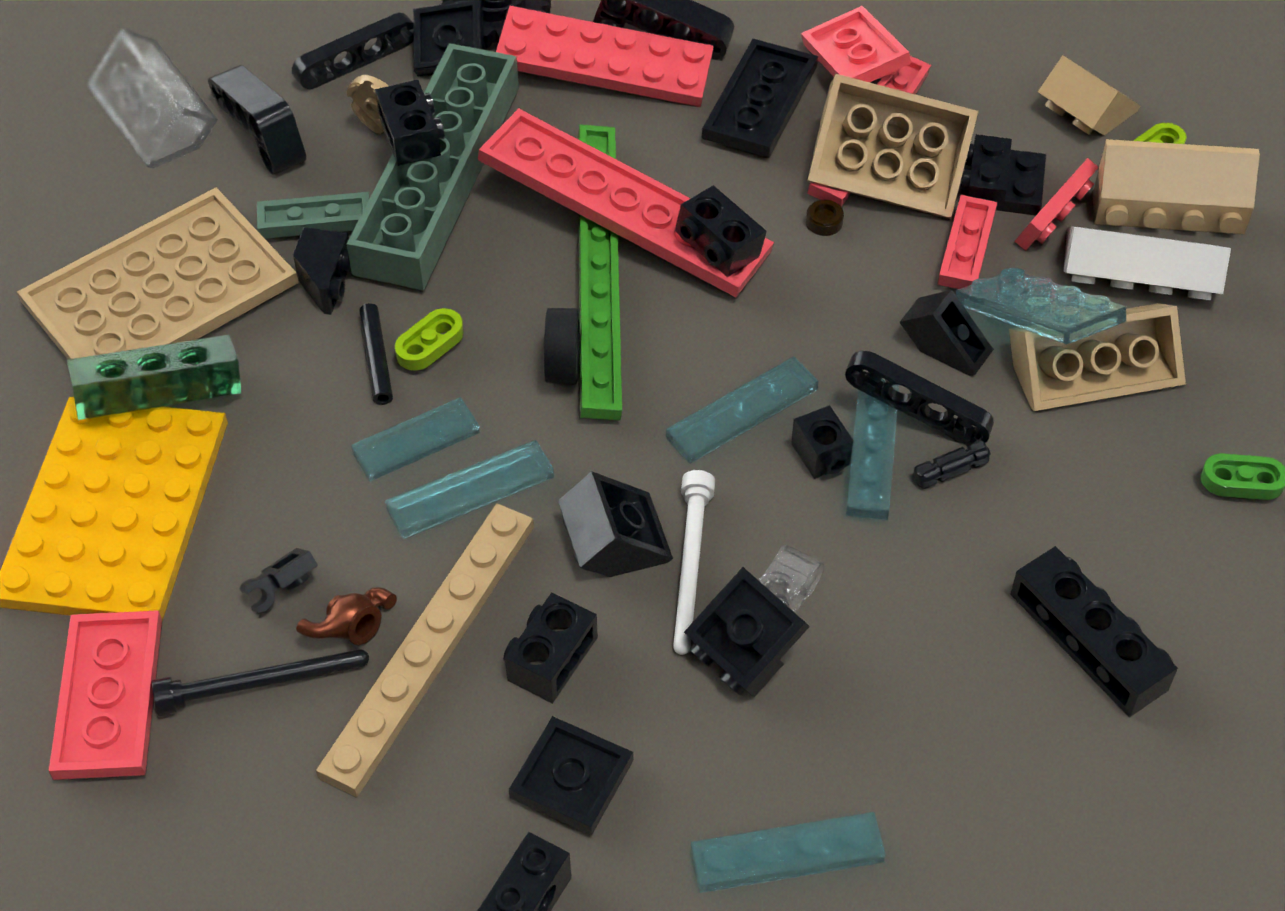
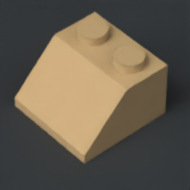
(1086, 98)

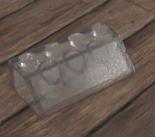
(150, 100)

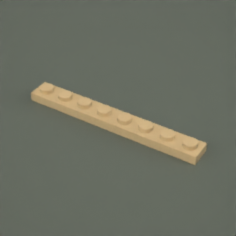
(424, 651)

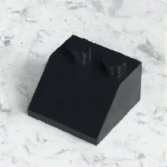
(613, 526)

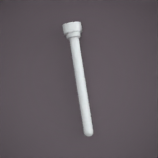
(697, 490)

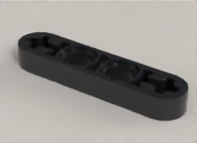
(391, 33)
(922, 393)

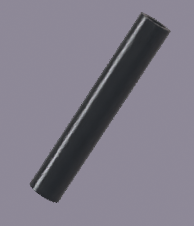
(375, 354)

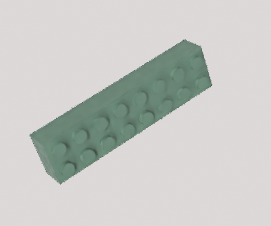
(421, 200)

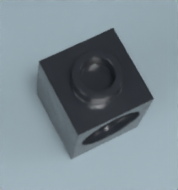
(822, 442)

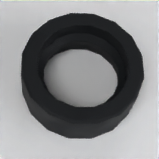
(561, 345)

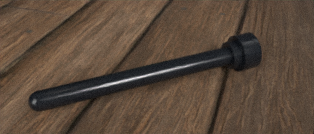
(173, 694)

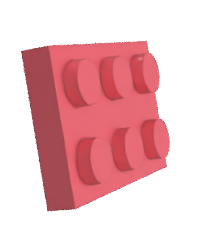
(856, 46)

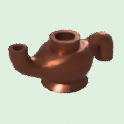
(351, 617)

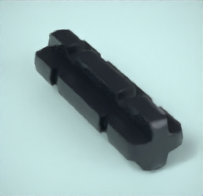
(951, 464)

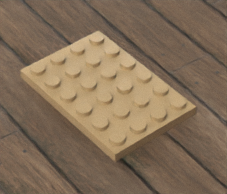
(160, 282)

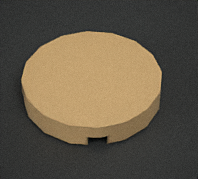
(364, 101)

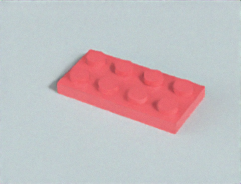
(106, 695)

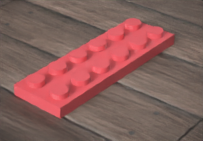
(606, 56)

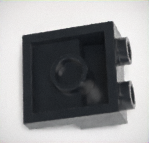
(1004, 175)
(745, 633)

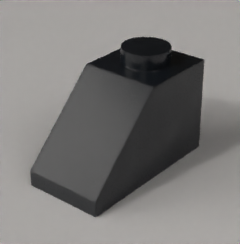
(947, 332)

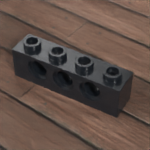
(1098, 652)
(531, 878)

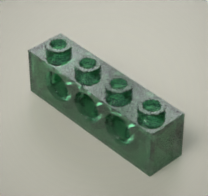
(154, 376)

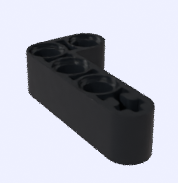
(671, 19)
(262, 115)

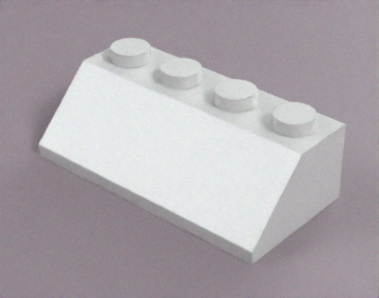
(1146, 260)

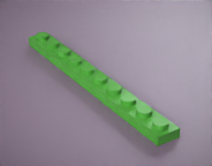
(599, 304)

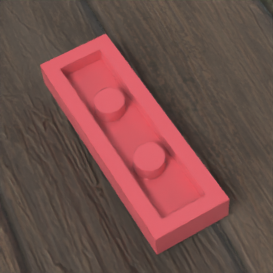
(1058, 206)
(967, 242)

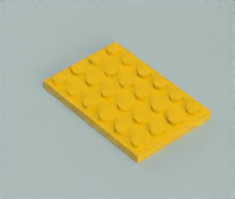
(111, 512)

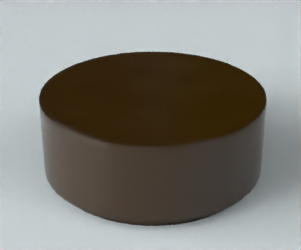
(824, 217)

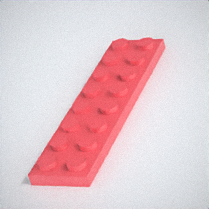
(604, 193)

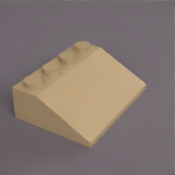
(892, 146)

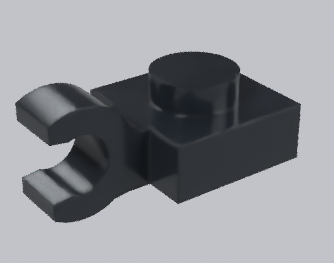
(286, 572)

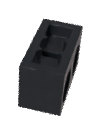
(409, 122)
(720, 230)
(558, 649)

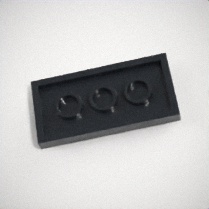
(760, 97)

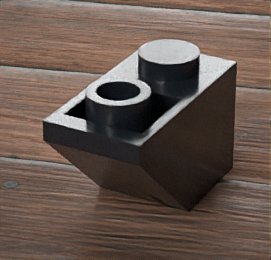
(322, 265)

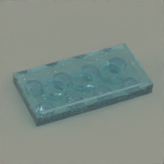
(1041, 305)

